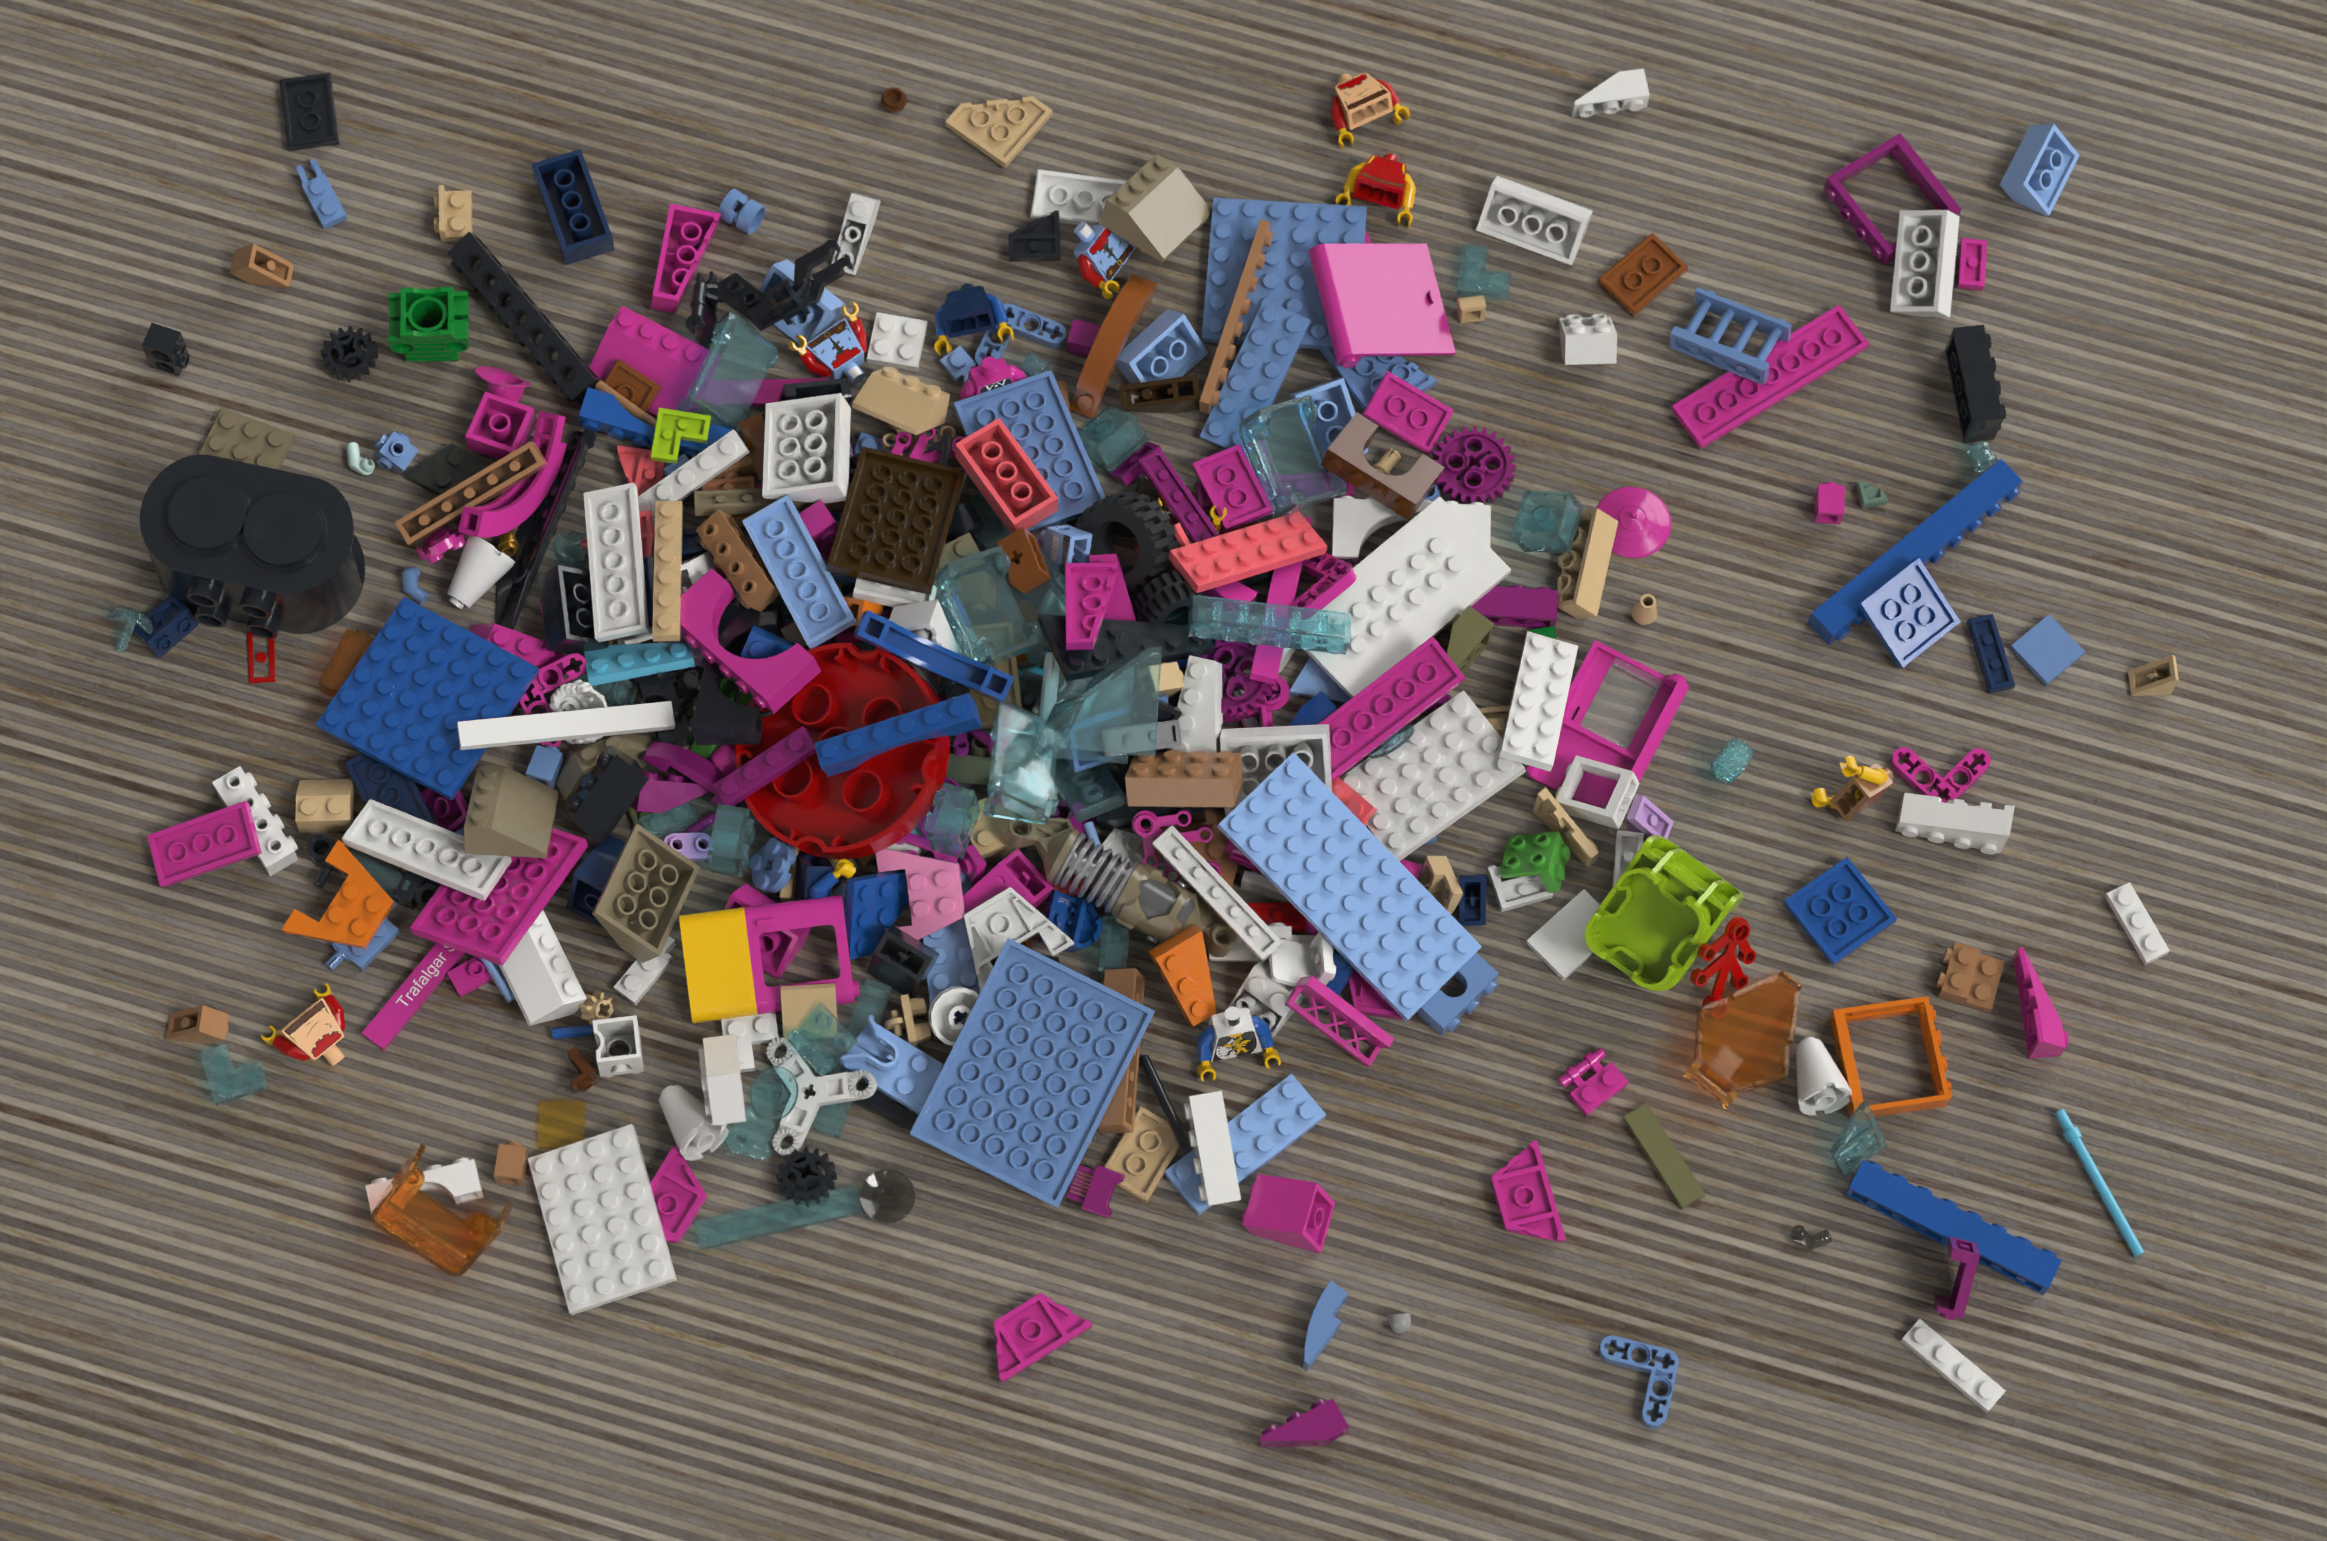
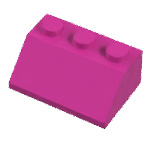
(776, 947)

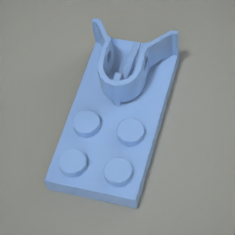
(898, 1066)

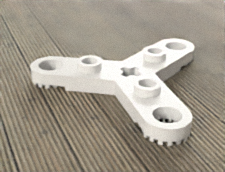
(828, 1089)

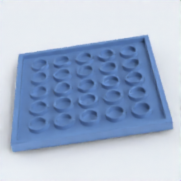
(1287, 271)

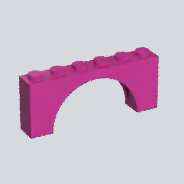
(768, 679)

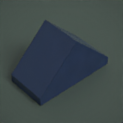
(1472, 904)

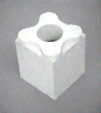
(614, 1032)

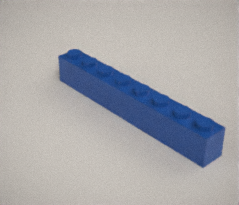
(1941, 1218)

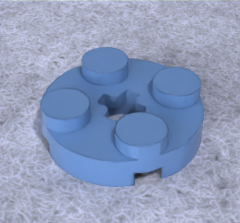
(772, 865)

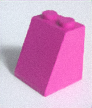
(1289, 1212)

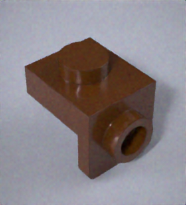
(583, 1064)

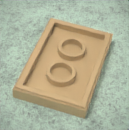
(1144, 1154)

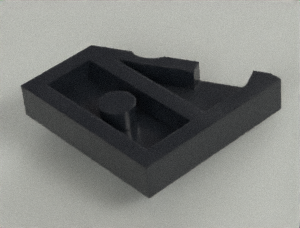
(1037, 241)

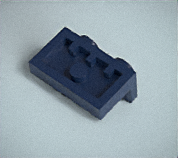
(170, 625)

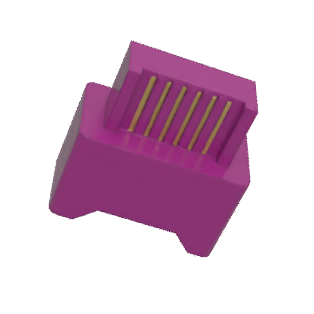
(1095, 1189)

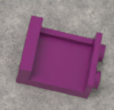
(1968, 1255)

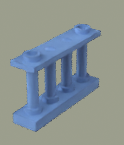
(1726, 357)

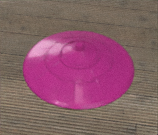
(1641, 519)

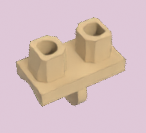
(910, 1009)

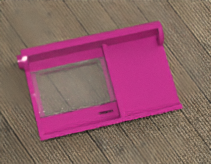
(1618, 721)

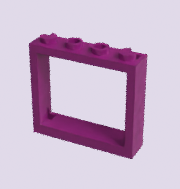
(1915, 169)

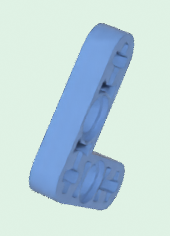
(1019, 318)
(1657, 1373)

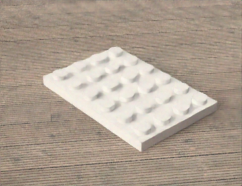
(1433, 777)
(602, 1219)

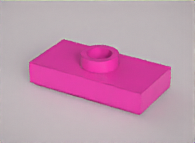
(469, 976)

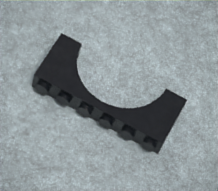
(715, 716)

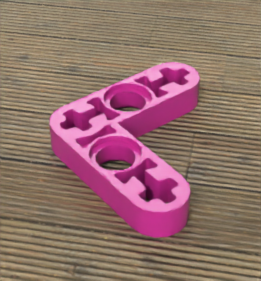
(1333, 578)
(541, 687)
(1946, 783)

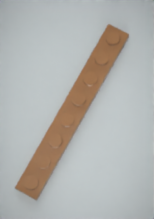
(1233, 325)

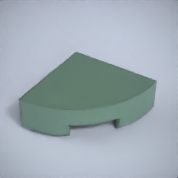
(1870, 495)

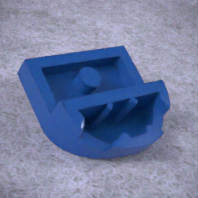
(1075, 919)

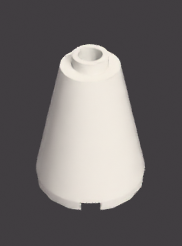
(477, 571)
(1819, 1079)
(689, 1124)

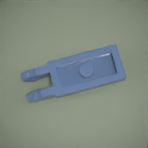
(321, 196)

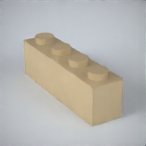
(1586, 565)

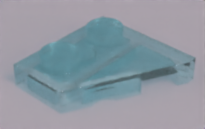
(1857, 1141)

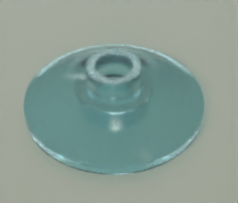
(1393, 742)
(766, 1089)

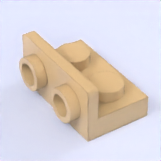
(454, 214)

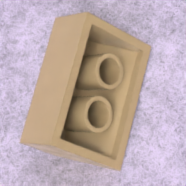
(902, 401)

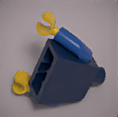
(967, 313)
(817, 876)

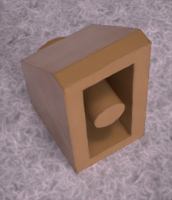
(261, 267)
(198, 1025)

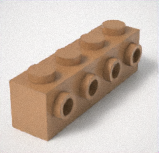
(738, 560)

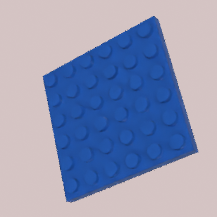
(414, 690)

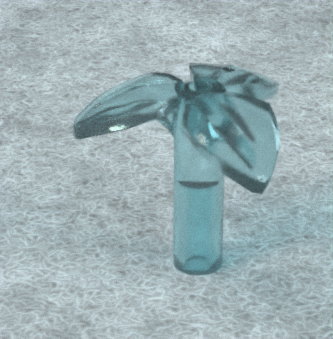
(131, 618)

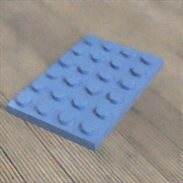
(1045, 431)

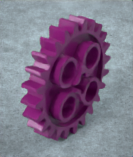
(1490, 481)
(1252, 689)

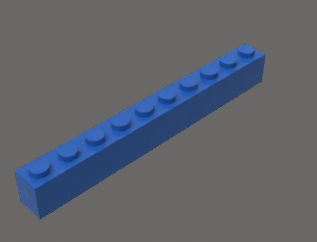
(1926, 541)

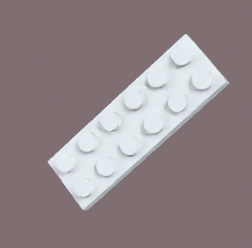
(616, 562)
(1538, 701)
(424, 849)

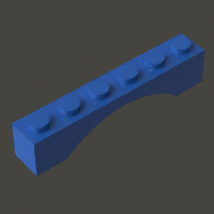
(604, 413)
(933, 657)
(937, 720)

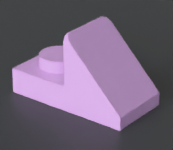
(1648, 819)

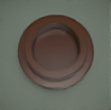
(893, 100)

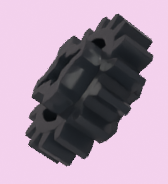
(353, 363)
(802, 1167)

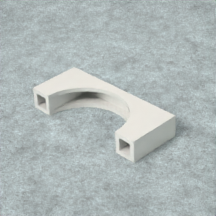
(1360, 518)

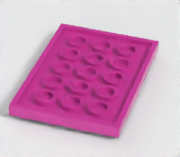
(499, 923)

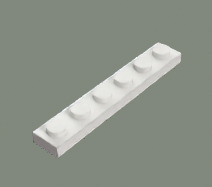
(695, 472)
(1217, 893)

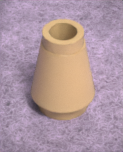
(1645, 610)

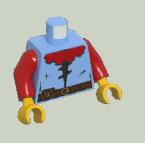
(1101, 256)
(836, 350)

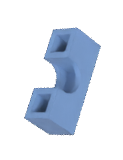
(1444, 1012)

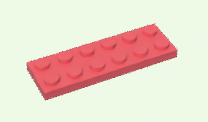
(1247, 552)

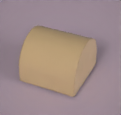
(1471, 309)

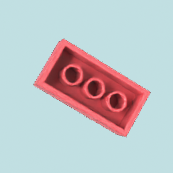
(1006, 477)

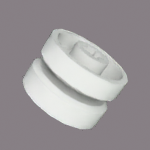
(942, 1012)

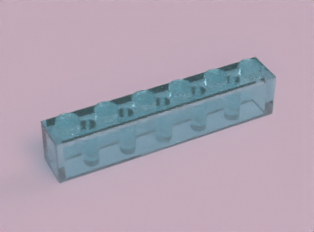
(1269, 624)

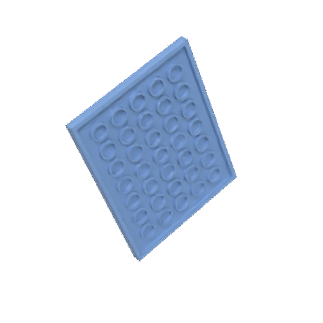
(1032, 1073)

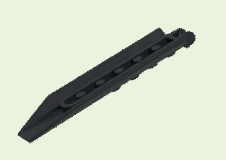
(538, 531)

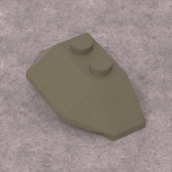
(583, 757)

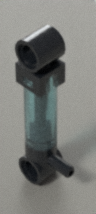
(404, 888)

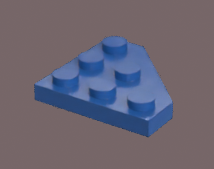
(872, 907)

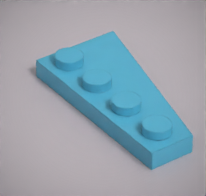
(636, 660)

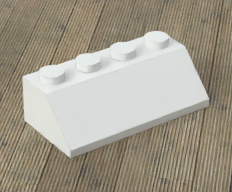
(1534, 220)
(1925, 263)
(542, 976)

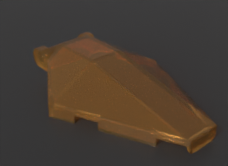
(1746, 1038)

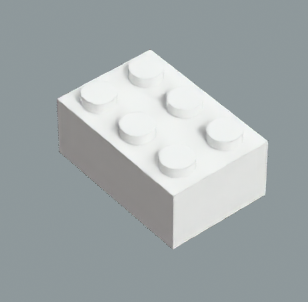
(722, 1080)

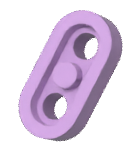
(689, 845)

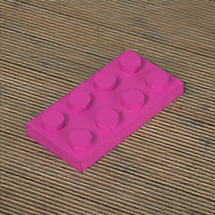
(204, 844)

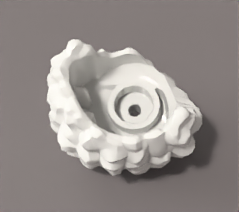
(577, 696)

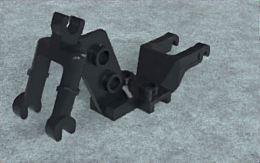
(763, 310)

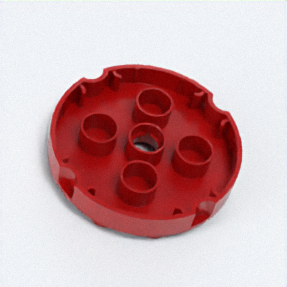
(864, 806)

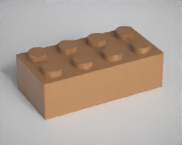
(1184, 779)

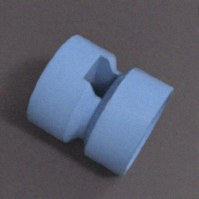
(745, 213)

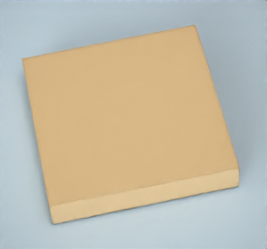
(801, 1001)

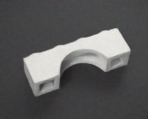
(456, 1180)

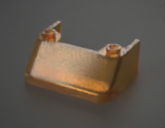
(430, 1226)

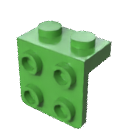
(1536, 855)

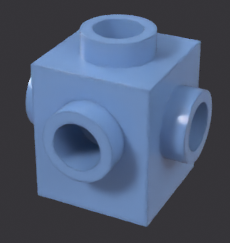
(394, 451)

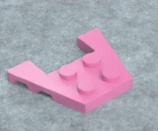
(932, 890)

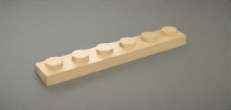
(667, 571)

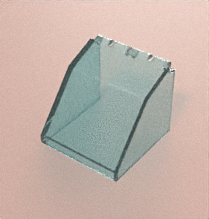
(1108, 713)

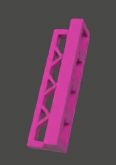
(1343, 1011)

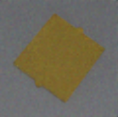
(560, 1123)

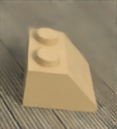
(324, 805)

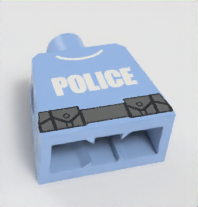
(1065, 545)

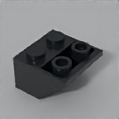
(902, 962)

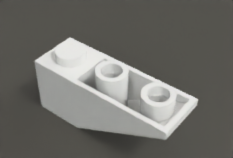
(1620, 92)
(856, 229)

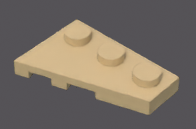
(1557, 819)

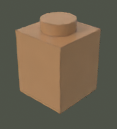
(511, 1164)

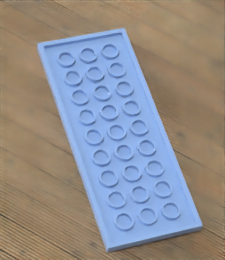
(1349, 886)

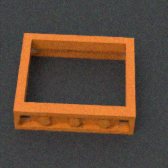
(1931, 1038)

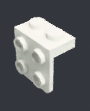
(1299, 960)

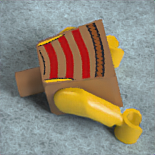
(1859, 792)

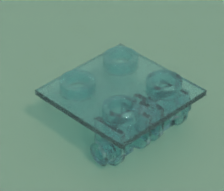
(822, 1040)

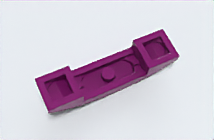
(688, 763)

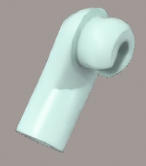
(356, 462)

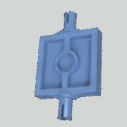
(363, 957)

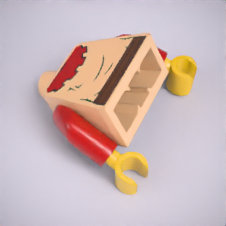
(1361, 101)
(313, 1031)

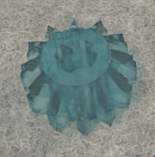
(1731, 760)

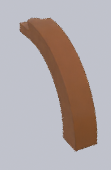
(1121, 319)

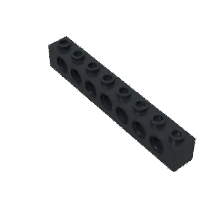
(464, 256)

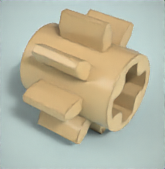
(596, 1007)

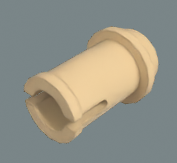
(1387, 461)

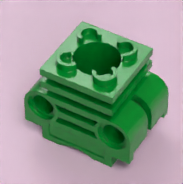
(417, 309)

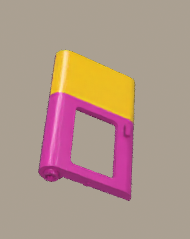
(726, 958)

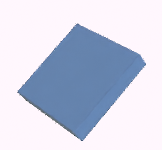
(2047, 650)

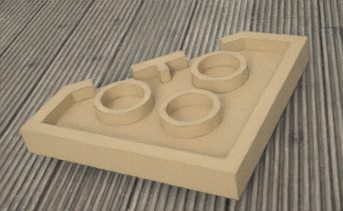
(999, 126)

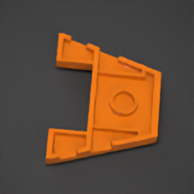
(354, 911)

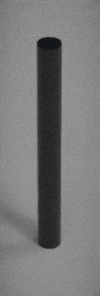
(1165, 1103)

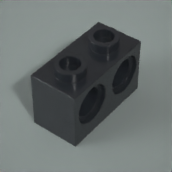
(165, 349)

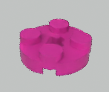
(441, 542)

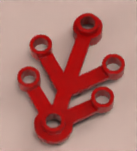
(1735, 934)

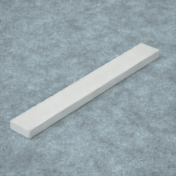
(565, 725)

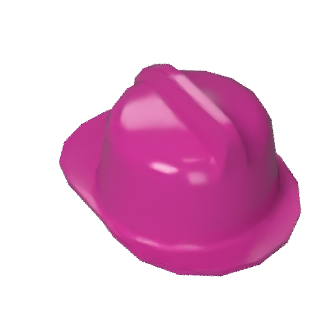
(502, 382)

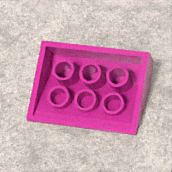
(653, 352)

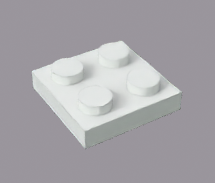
(897, 341)

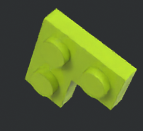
(676, 426)

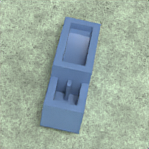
(1323, 1323)

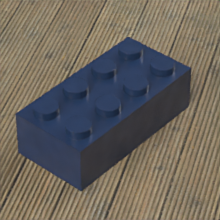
(573, 207)

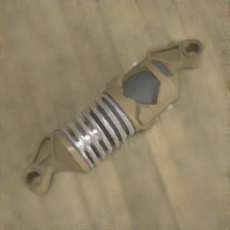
(1131, 893)

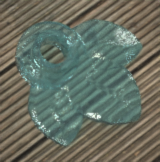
(756, 1136)

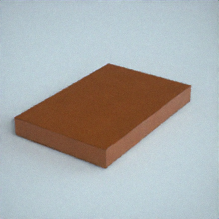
(1642, 274)

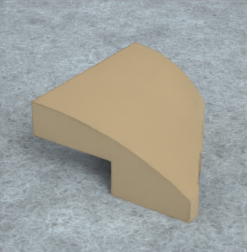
(1441, 881)

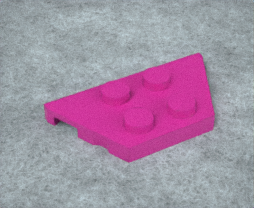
(676, 1195)
(1527, 1197)
(1033, 1333)

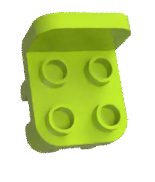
(1660, 914)

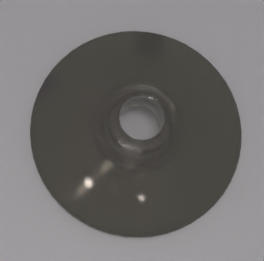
(882, 1184)

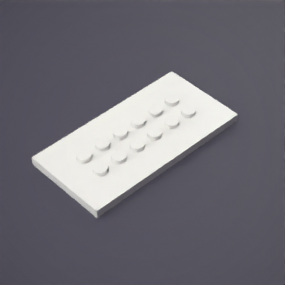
(1409, 593)

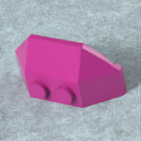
(523, 646)

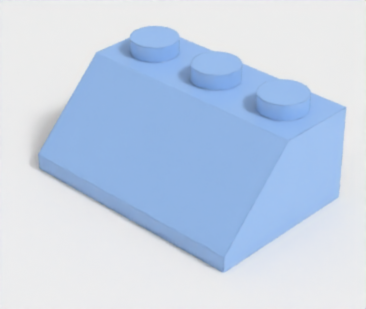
(2040, 168)
(821, 316)
(1162, 350)

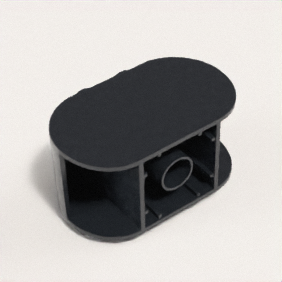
(252, 545)

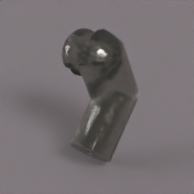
(1807, 1240)

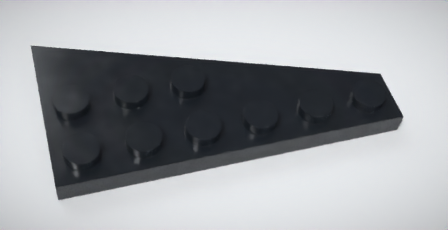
(1119, 639)

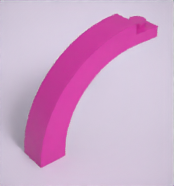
(524, 498)

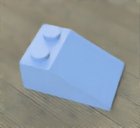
(1334, 410)

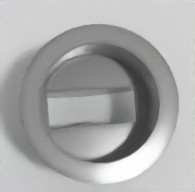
(1400, 1322)

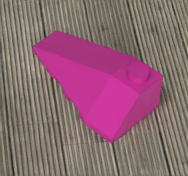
(2040, 1020)

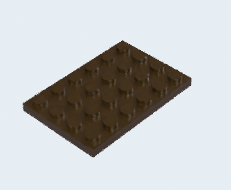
(896, 520)

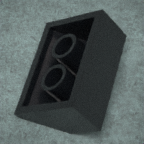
(568, 610)
(606, 794)

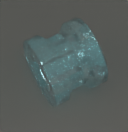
(1033, 365)
(1981, 456)

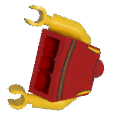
(1381, 182)

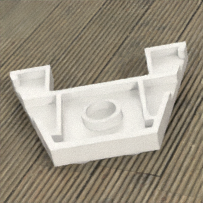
(1004, 918)

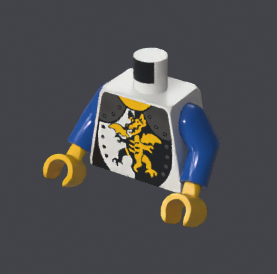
(1233, 1035)

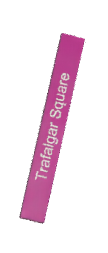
(411, 995)

